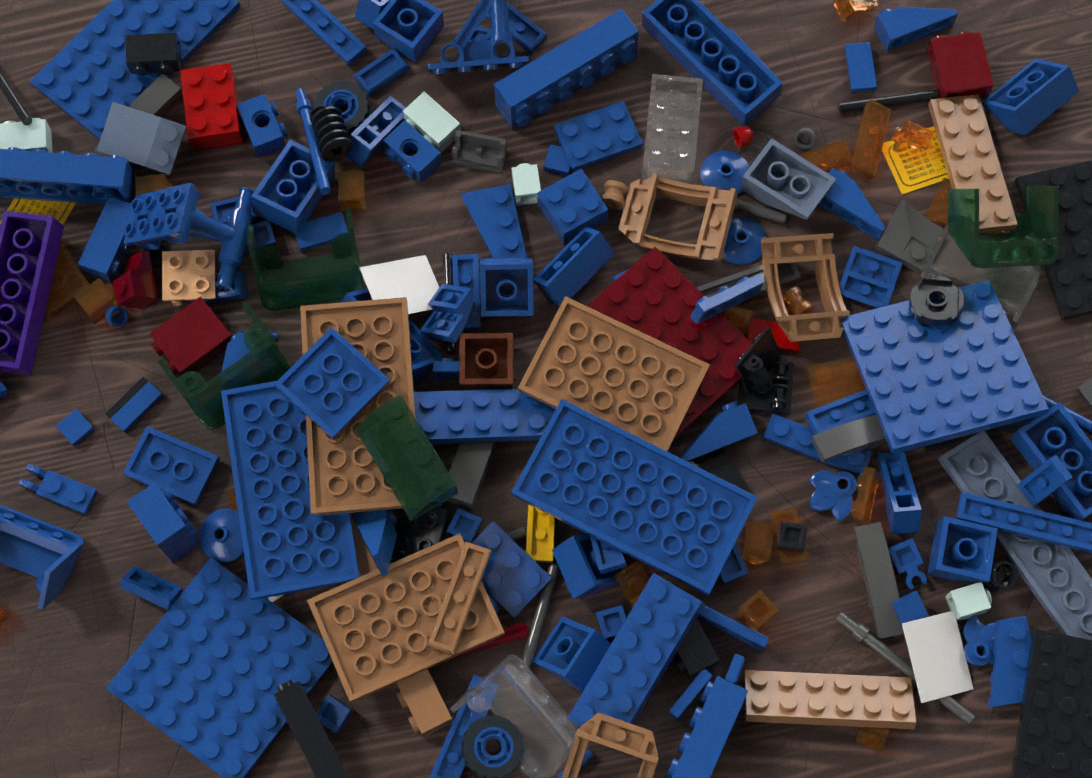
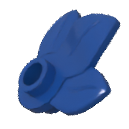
(829, 495)
(979, 637)

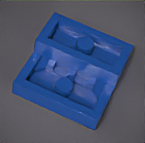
(869, 277)
(450, 314)

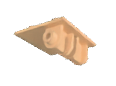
(188, 275)

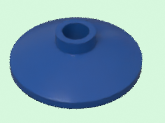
(712, 175)
(744, 251)
(230, 546)

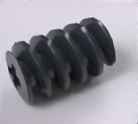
(330, 132)

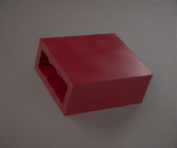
(960, 65)
(190, 338)

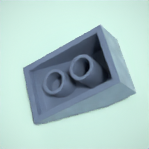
(142, 138)
(786, 181)

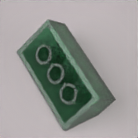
(406, 458)

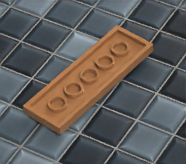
(973, 158)
(829, 699)

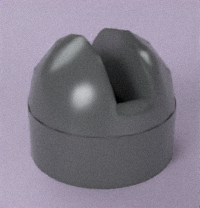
(811, 139)

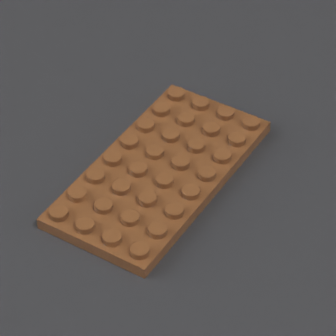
(342, 470)

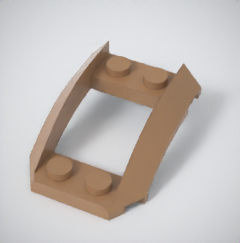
(715, 223)
(805, 249)
(616, 735)

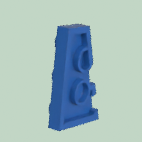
(1010, 661)

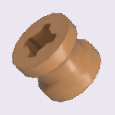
(614, 194)

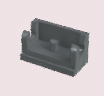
(479, 151)

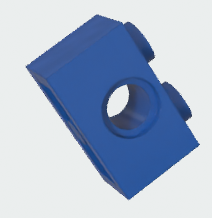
(259, 111)
(407, 139)

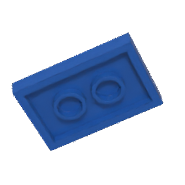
(598, 136)
(172, 465)
(511, 572)

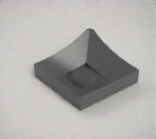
(909, 237)

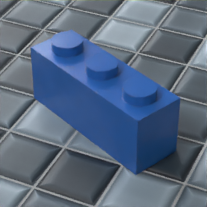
(106, 245)
(574, 266)

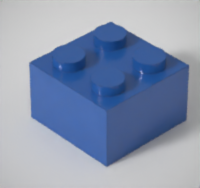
(408, 26)
(572, 206)
(506, 287)

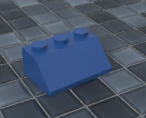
(1032, 95)

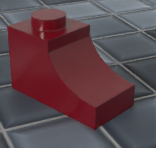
(137, 284)

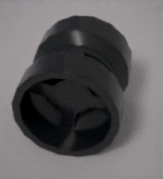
(1002, 576)

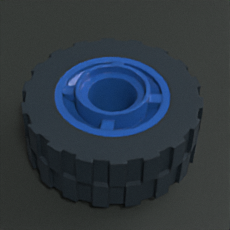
(346, 95)
(510, 747)

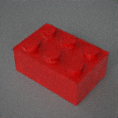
(211, 107)

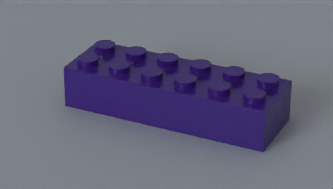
(26, 273)

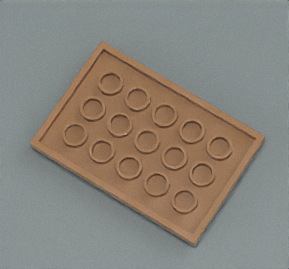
(614, 373)
(383, 624)

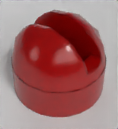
(742, 136)

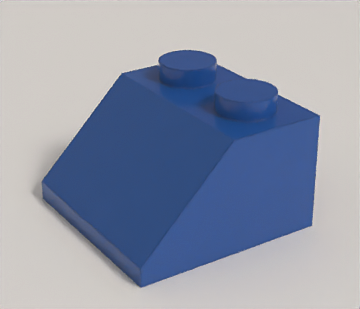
(962, 551)
(580, 567)
(572, 653)

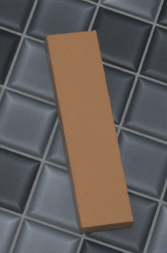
(459, 598)

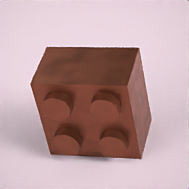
(486, 361)

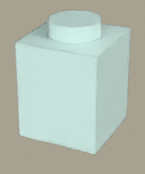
(525, 183)
(969, 601)

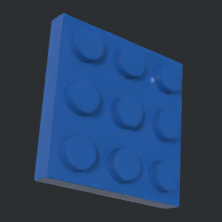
(332, 383)

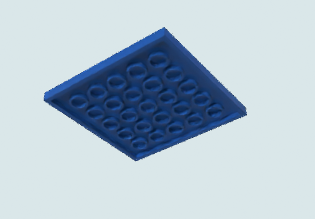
(943, 378)
(215, 670)

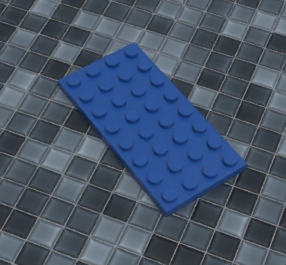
(93, 64)
(634, 496)
(280, 538)

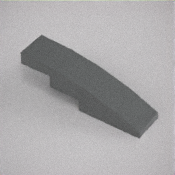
(155, 99)
(849, 438)
(878, 577)

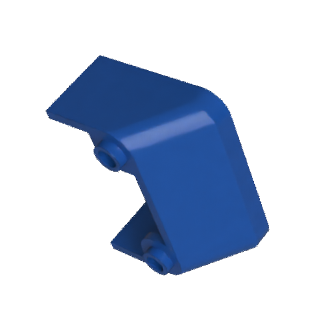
(38, 551)

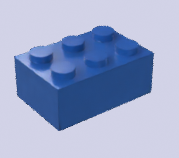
(290, 188)
(165, 521)

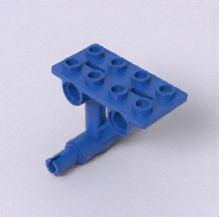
(482, 52)
(174, 217)

